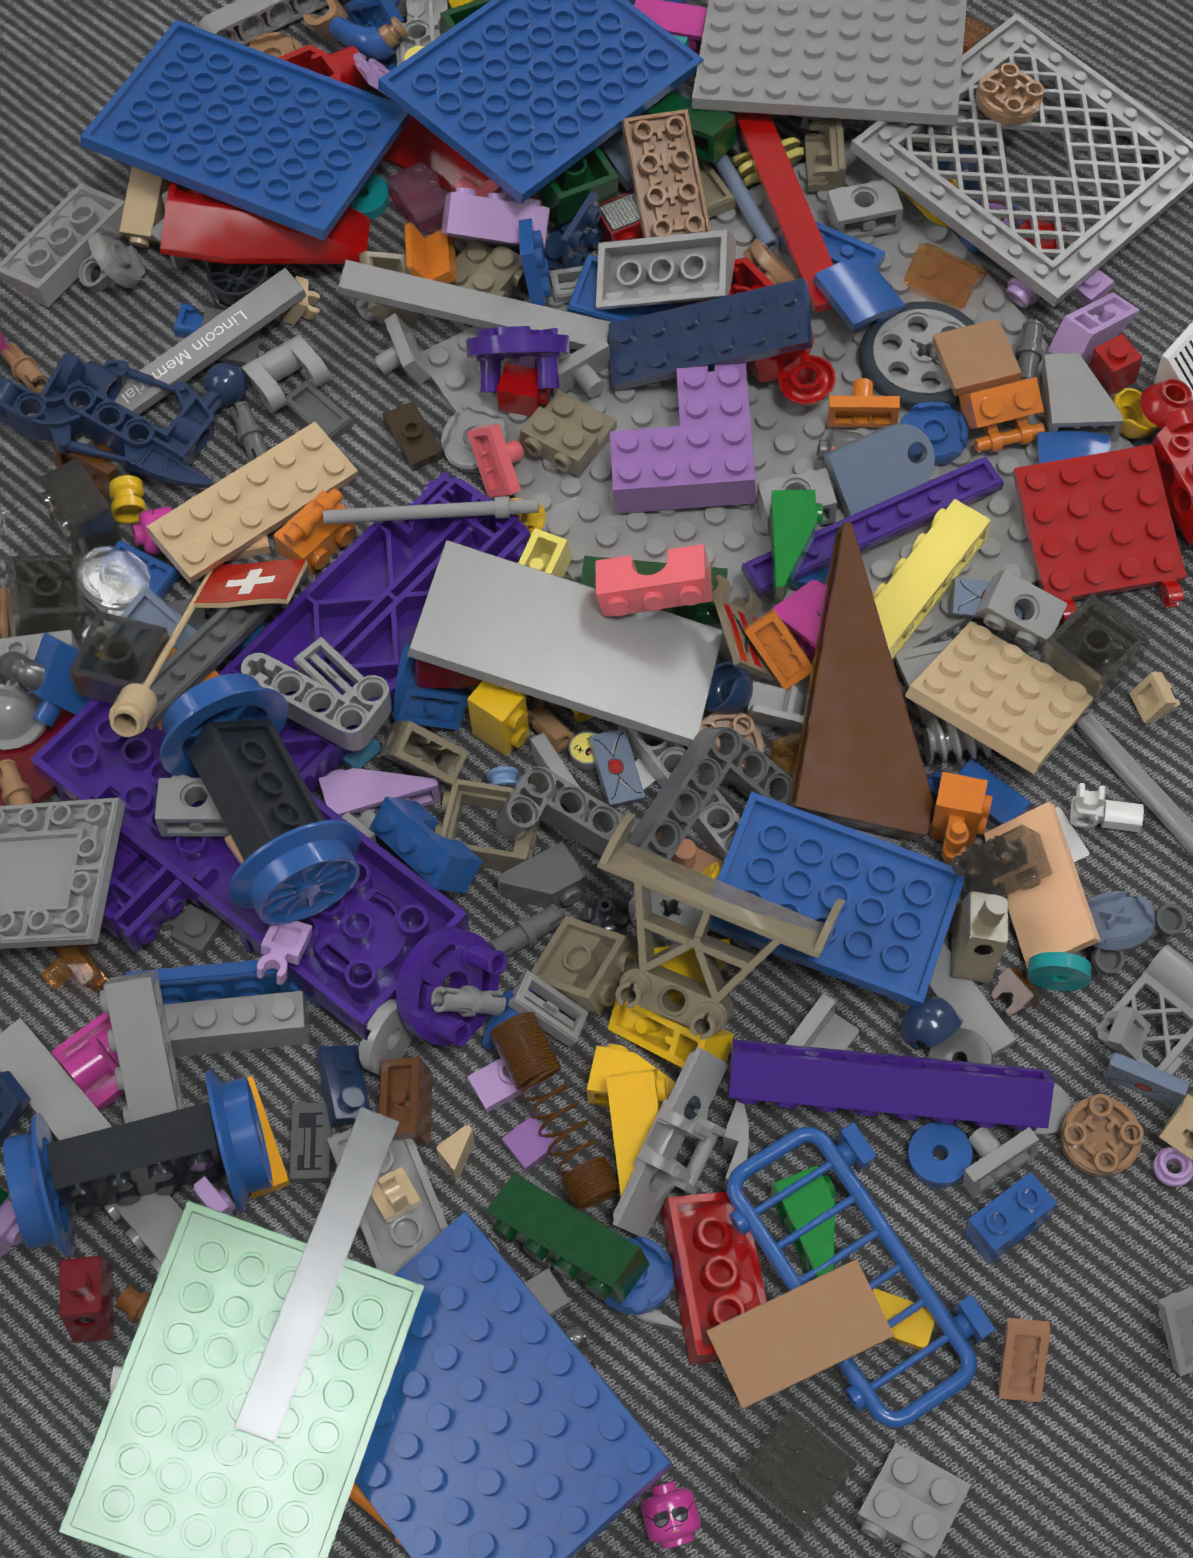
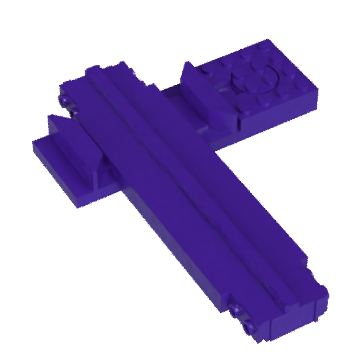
(367, 612)

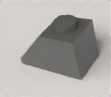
(544, 879)

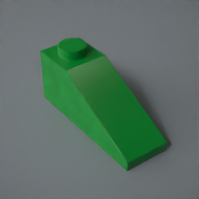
(792, 533)
(802, 1207)

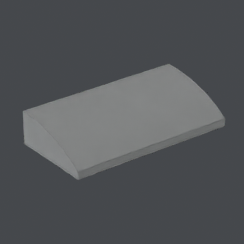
(53, 252)
(665, 269)

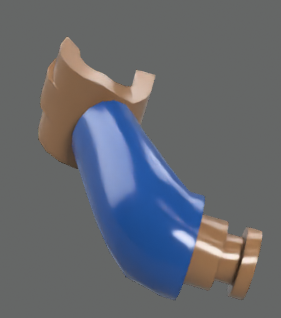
(369, 41)

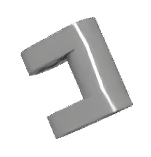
(279, 363)

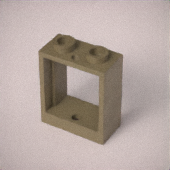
(490, 797)

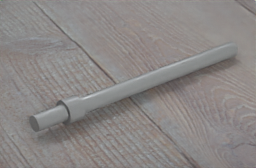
(501, 507)

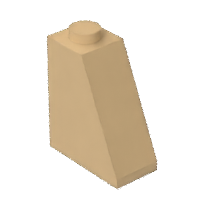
(143, 207)

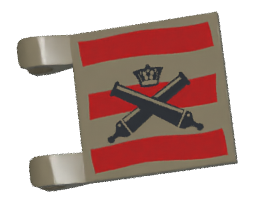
(733, 621)

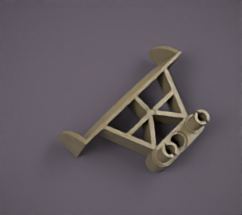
(647, 983)

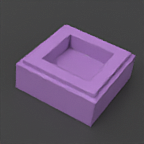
(527, 1145)

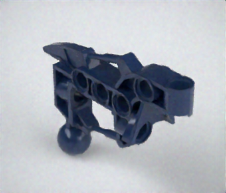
(162, 454)

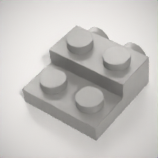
(912, 1504)

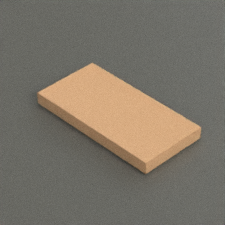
(1055, 911)

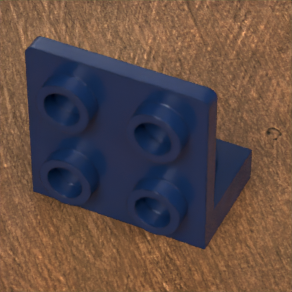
(574, 239)

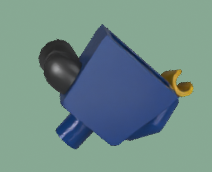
(47, 677)

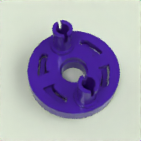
(502, 343)
(468, 962)

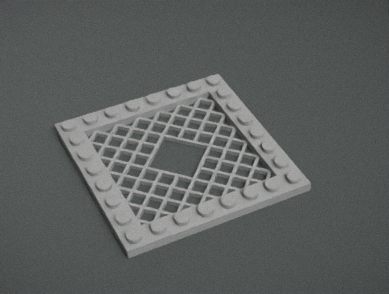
(1051, 279)

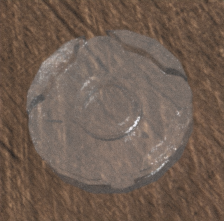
(111, 577)

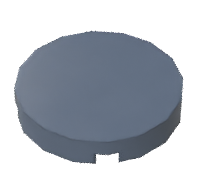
(1121, 920)

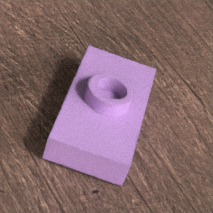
(494, 1085)
(212, 1199)

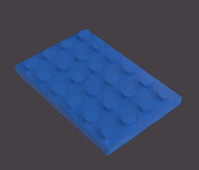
(893, 897)

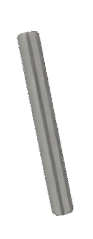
(1137, 779)

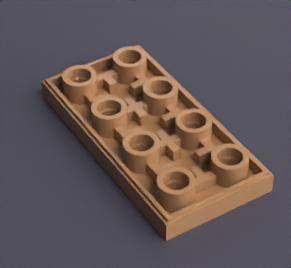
(665, 174)
(800, 1334)

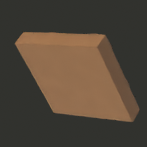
(976, 357)

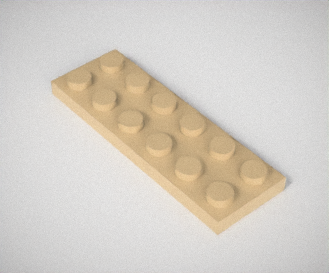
(250, 502)

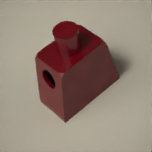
(87, 1292)

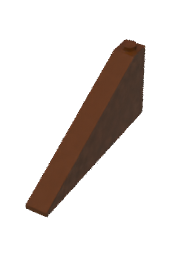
(856, 736)

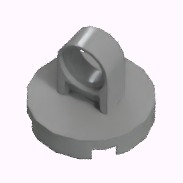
(114, 260)

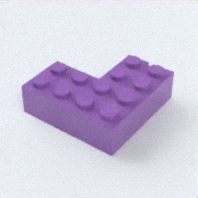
(692, 464)

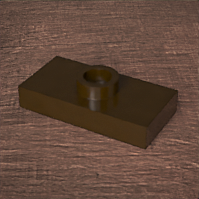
(413, 436)

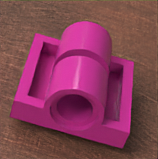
(91, 1063)

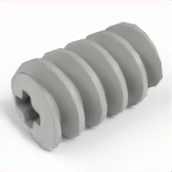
(946, 738)

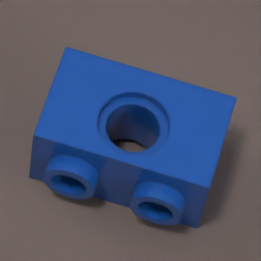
(1010, 1218)

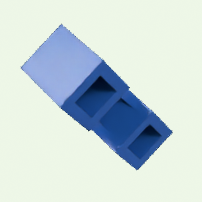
(411, 835)

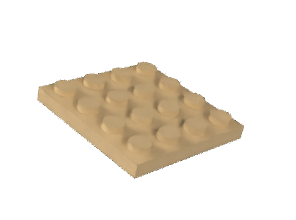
(1001, 696)

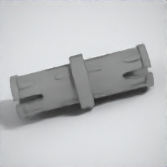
(468, 1001)

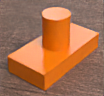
(863, 408)
(779, 649)

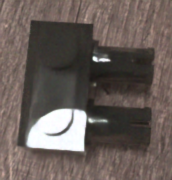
(1004, 863)

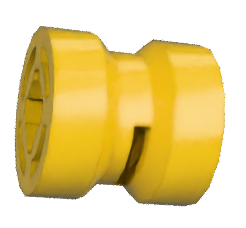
(127, 498)

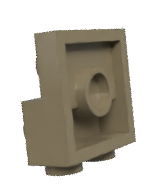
(489, 269)
(567, 433)
(585, 963)

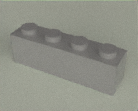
(238, 1023)
(142, 1045)

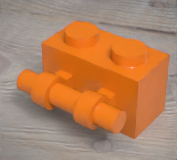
(1000, 404)
(308, 536)
(960, 813)

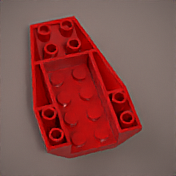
(223, 233)

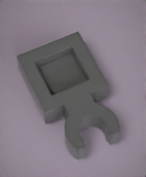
(193, 929)

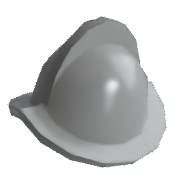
(16, 716)

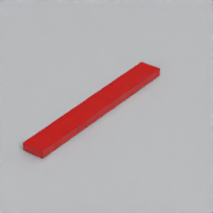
(786, 200)

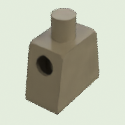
(416, 749)
(976, 922)

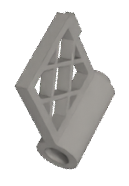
(1172, 981)

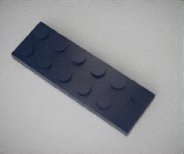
(711, 334)

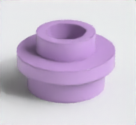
(1020, 293)
(1172, 1155)

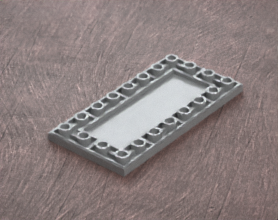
(557, 646)
(56, 870)

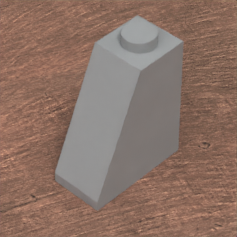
(1076, 398)

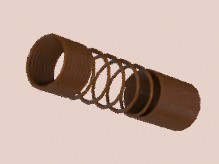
(530, 1062)

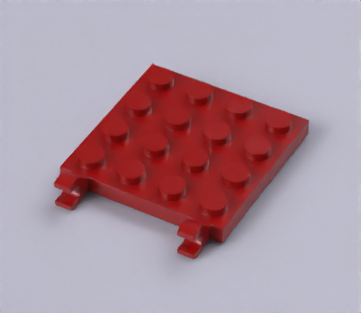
(1100, 526)

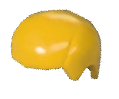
(1135, 423)

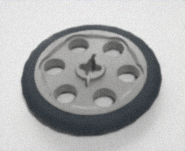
(878, 361)

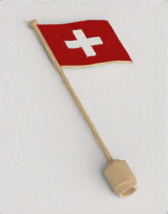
(222, 588)

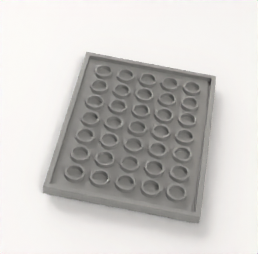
(834, 59)

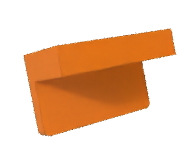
(430, 256)

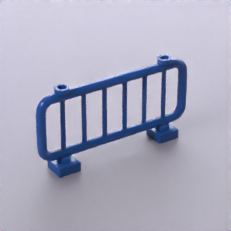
(854, 1150)

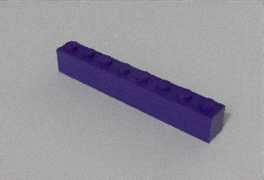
(890, 1085)

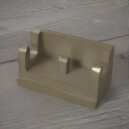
(825, 155)

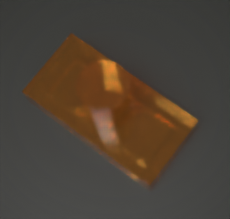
(76, 961)

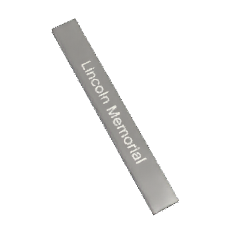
(210, 342)

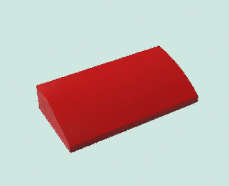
(419, 145)
(712, 1267)

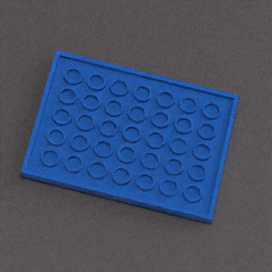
(538, 83)
(247, 129)
(497, 1420)

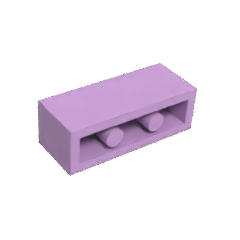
(490, 218)

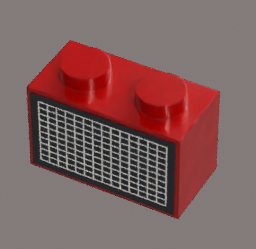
(620, 218)

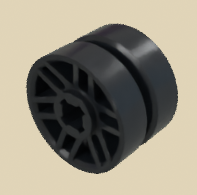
(234, 281)

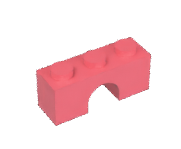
(680, 583)

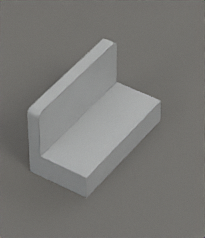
(824, 1028)

